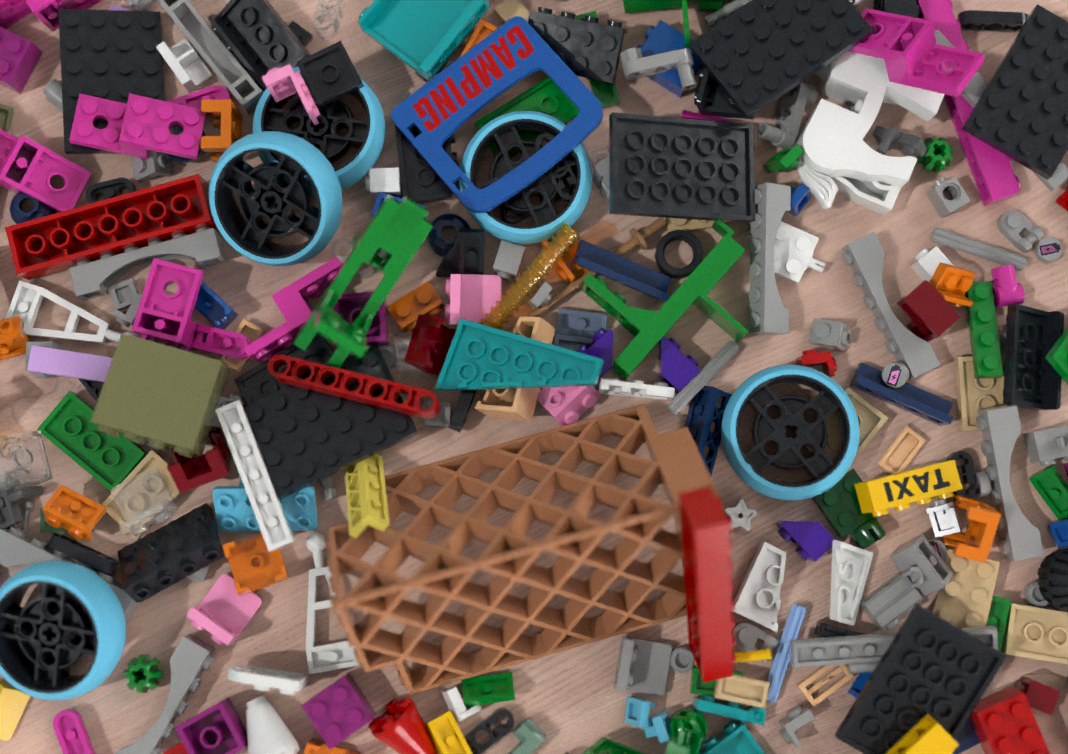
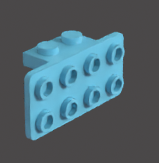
(237, 515)

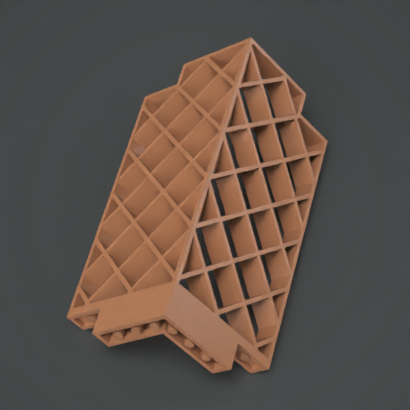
(511, 555)

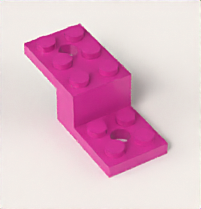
(46, 10)
(913, 55)
(137, 126)
(28, 169)
(295, 308)
(167, 317)

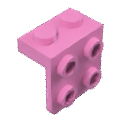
(285, 82)
(471, 296)
(567, 403)
(224, 611)

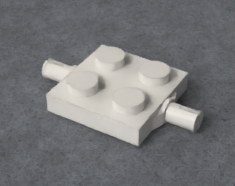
(793, 252)

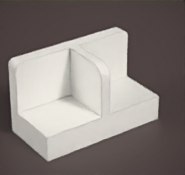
(185, 64)

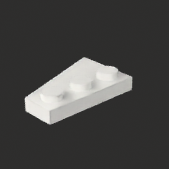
(635, 388)

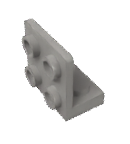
(642, 666)

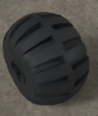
(1054, 579)

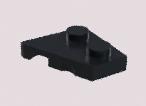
(464, 254)

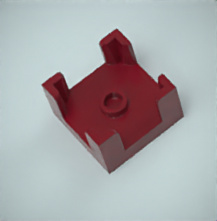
(429, 344)
(211, 466)

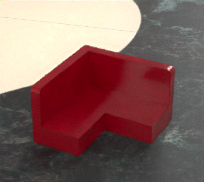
(928, 311)

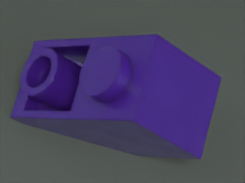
(601, 348)
(674, 366)
(809, 537)

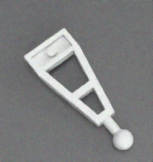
(26, 305)
(332, 655)

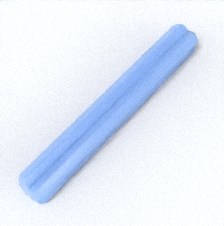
(782, 654)

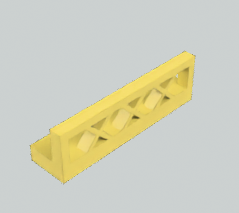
(366, 495)

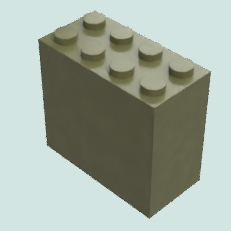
(160, 396)

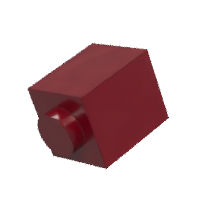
(1038, 695)

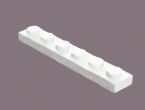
(255, 476)

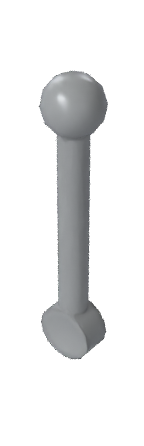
(28, 505)

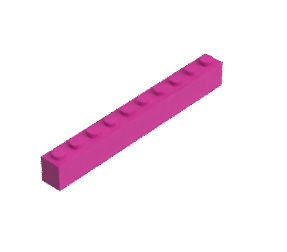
(988, 166)

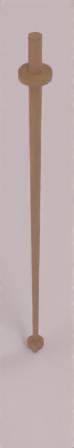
(621, 251)

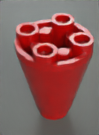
(403, 728)

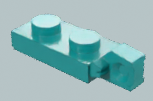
(732, 710)

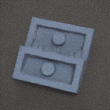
(577, 327)

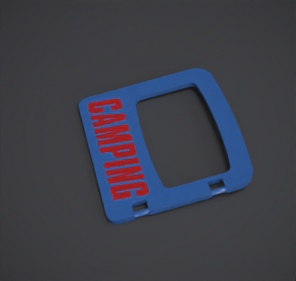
(474, 82)

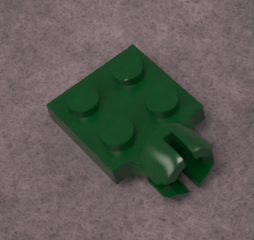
(844, 513)

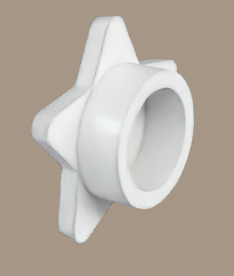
(743, 522)

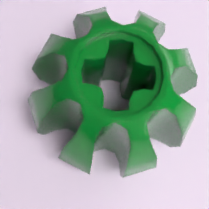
(943, 153)
(136, 676)
(687, 718)

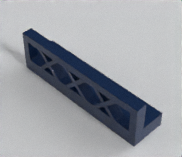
(622, 270)
(905, 397)
(699, 419)

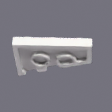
(848, 580)
(761, 587)

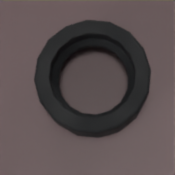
(687, 237)

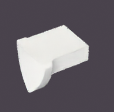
(457, 706)

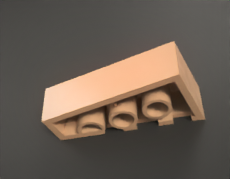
(517, 403)

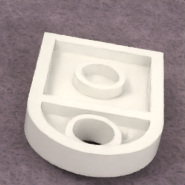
(268, 678)

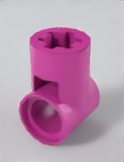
(1005, 288)

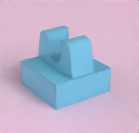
(638, 711)
(659, 727)

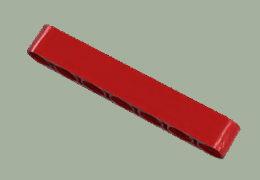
(345, 378)

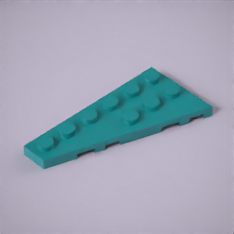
(499, 359)

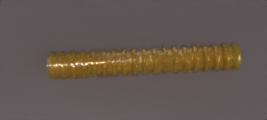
(531, 277)

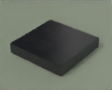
(330, 74)

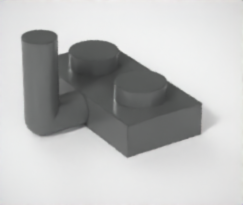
(892, 138)
(9, 509)

